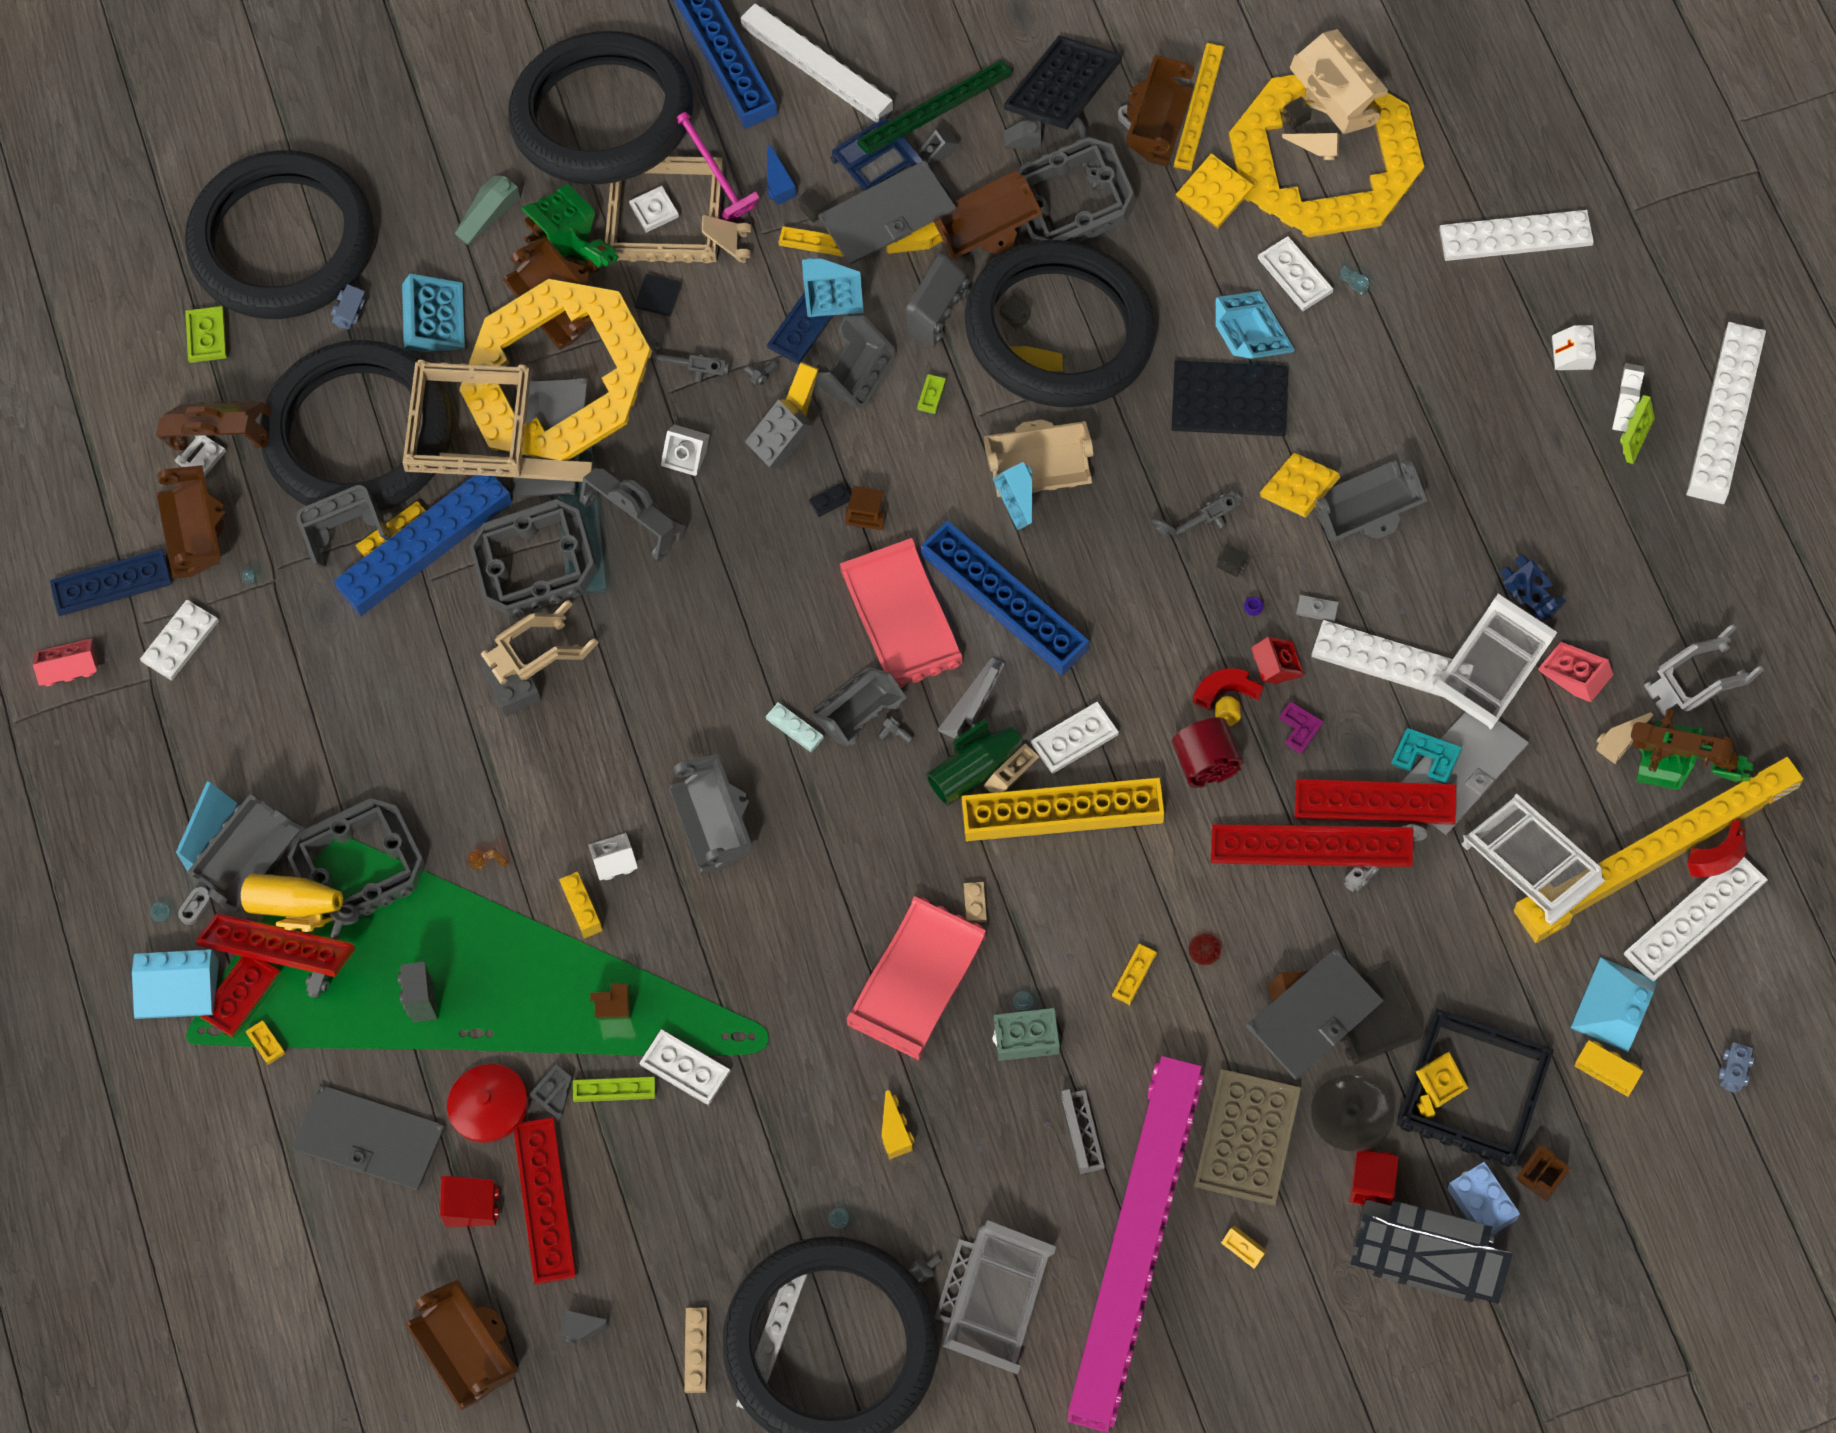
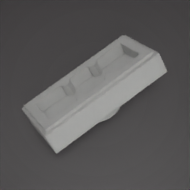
(1317, 608)

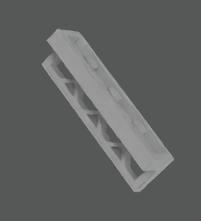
(1075, 1130)
(951, 1274)

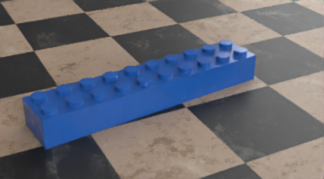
(728, 60)
(422, 542)
(1004, 598)

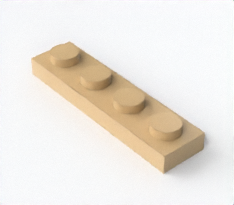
(695, 1350)

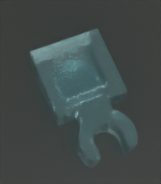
(1356, 281)

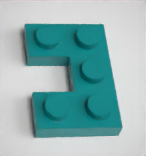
(1443, 753)

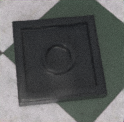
(658, 295)

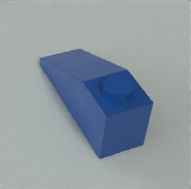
(779, 183)

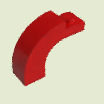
(1225, 681)
(1721, 858)

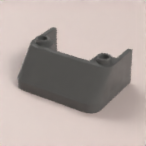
(335, 510)

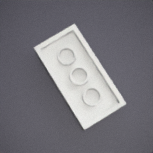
(1295, 273)
(179, 640)
(1074, 737)
(685, 1067)

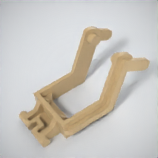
(508, 661)

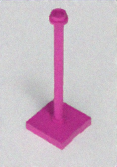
(738, 206)

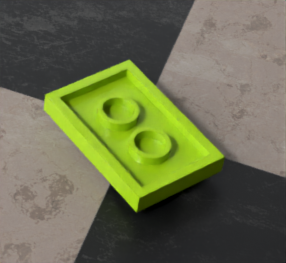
(206, 334)
(1637, 429)

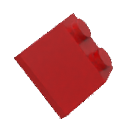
(1277, 660)

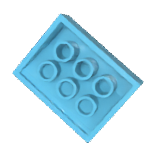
(831, 288)
(432, 314)
(1016, 492)
(206, 822)
(174, 983)

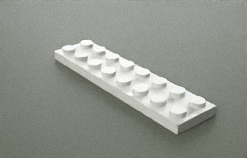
(1516, 235)
(1379, 657)
(1694, 919)

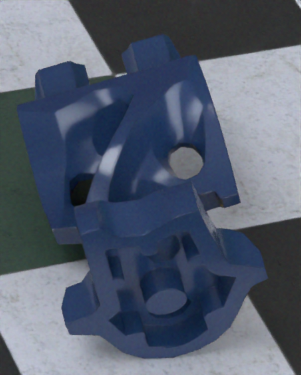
(1525, 579)

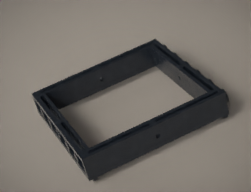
(1449, 1136)

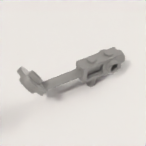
(1361, 874)

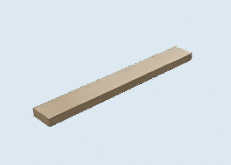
(542, 468)

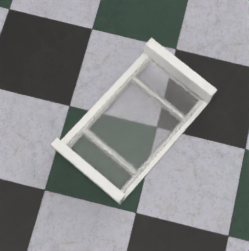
(1494, 661)
(1536, 858)

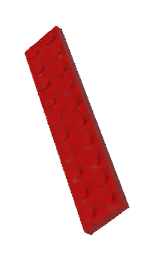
(1312, 845)

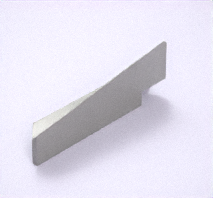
(973, 700)

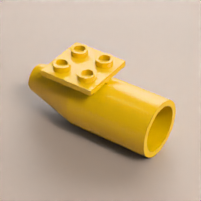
(294, 897)

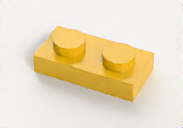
(265, 1042)
(1244, 1246)

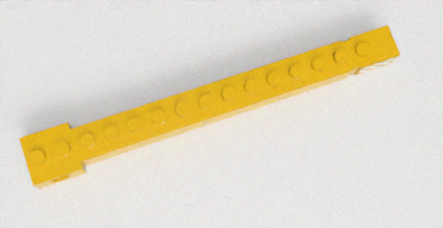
(1671, 841)

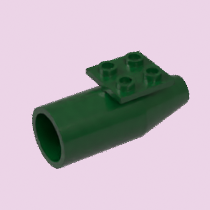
(974, 760)

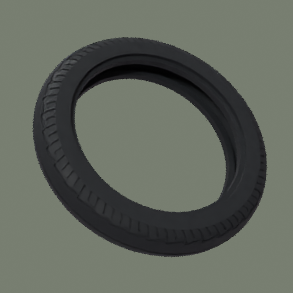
(592, 50)
(264, 170)
(337, 361)
(1043, 385)
(830, 1254)

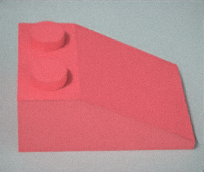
(1577, 671)

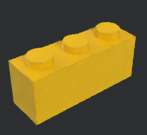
(580, 905)
(1608, 1068)

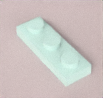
(794, 727)

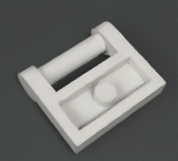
(207, 456)

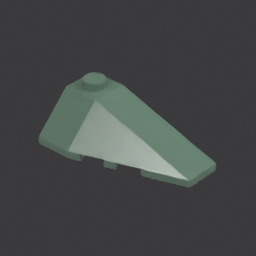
(489, 204)

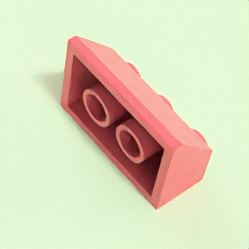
(65, 662)

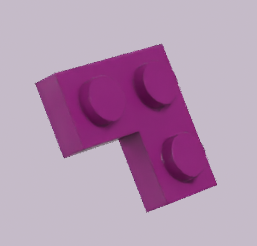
(1304, 726)

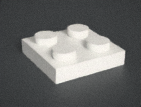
(653, 209)

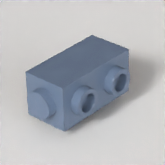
(345, 312)
(1734, 1073)

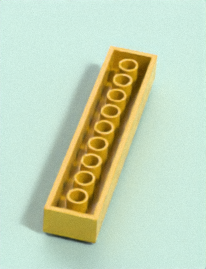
(1062, 809)

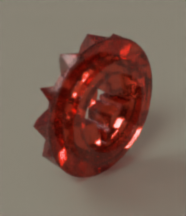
(1204, 958)

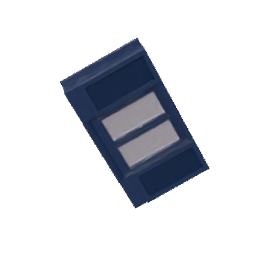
(878, 166)

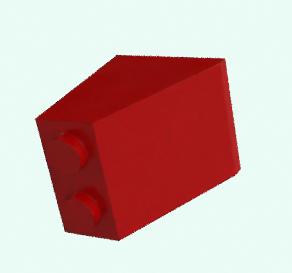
(1373, 1177)
(468, 1202)

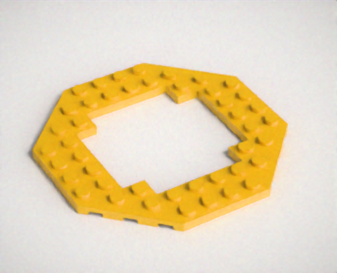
(1332, 214)
(593, 422)

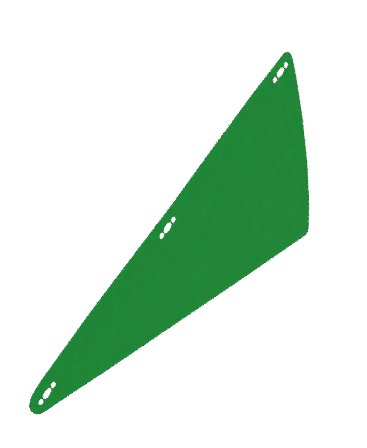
(487, 974)

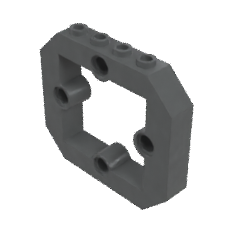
(1072, 156)
(511, 526)
(352, 819)

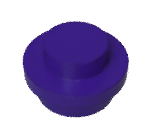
(1253, 606)

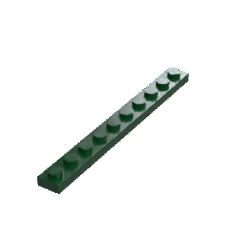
(934, 107)

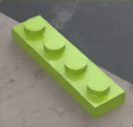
(614, 1089)

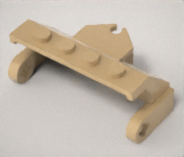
(1338, 81)

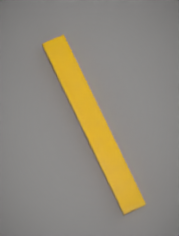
(1199, 106)

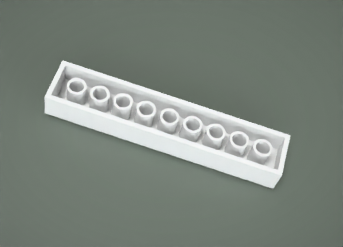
(1726, 413)

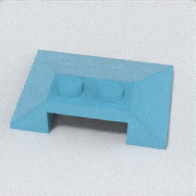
(1250, 326)
(1614, 1005)

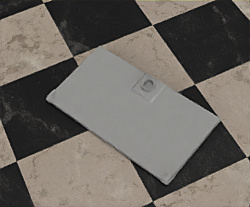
(1481, 762)

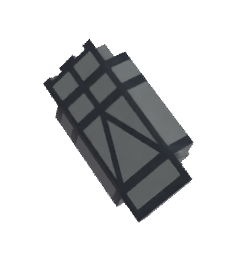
(1430, 1251)

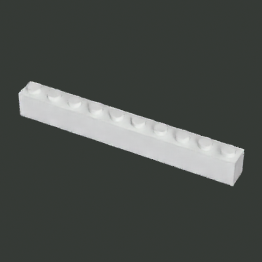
(817, 63)

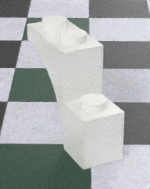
(1628, 395)

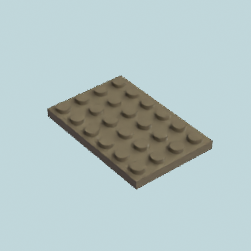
(1247, 1137)

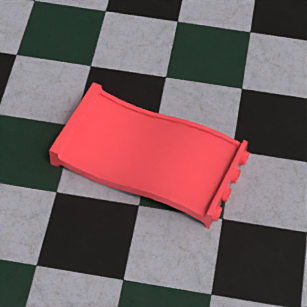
(901, 613)
(916, 977)

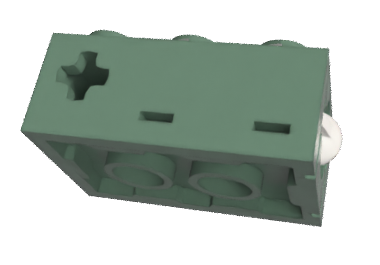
(1026, 1034)

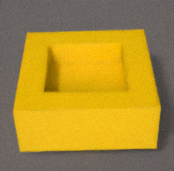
(1425, 1107)

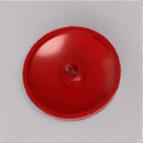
(487, 1103)

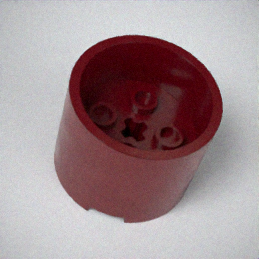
(1207, 752)

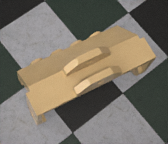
(1052, 452)

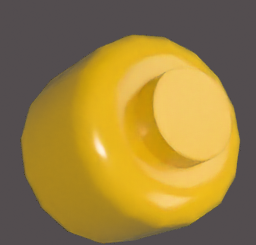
(1229, 709)

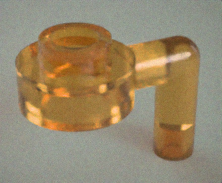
(478, 858)

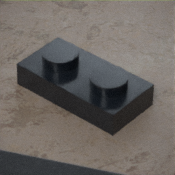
(830, 499)

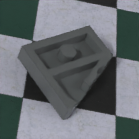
(552, 1091)

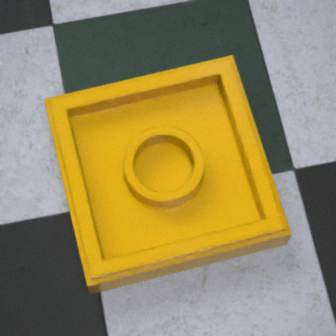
(1441, 1079)

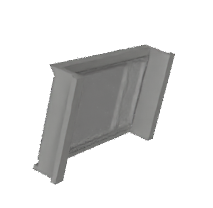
(997, 1296)

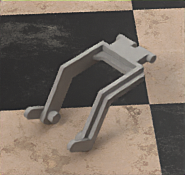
(1671, 692)

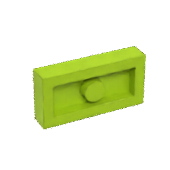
(931, 394)

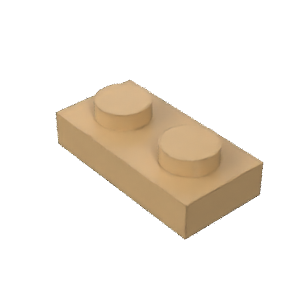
(975, 902)

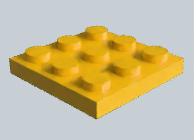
(1214, 191)
(1299, 484)

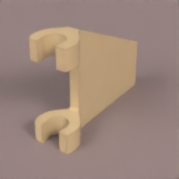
(725, 235)

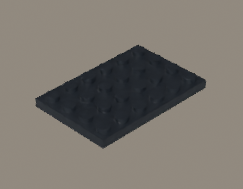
(1063, 82)
(1229, 398)

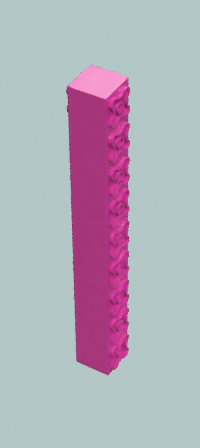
(1136, 1244)

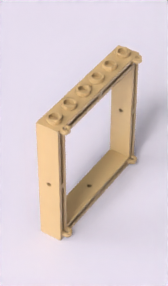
(667, 252)
(466, 373)

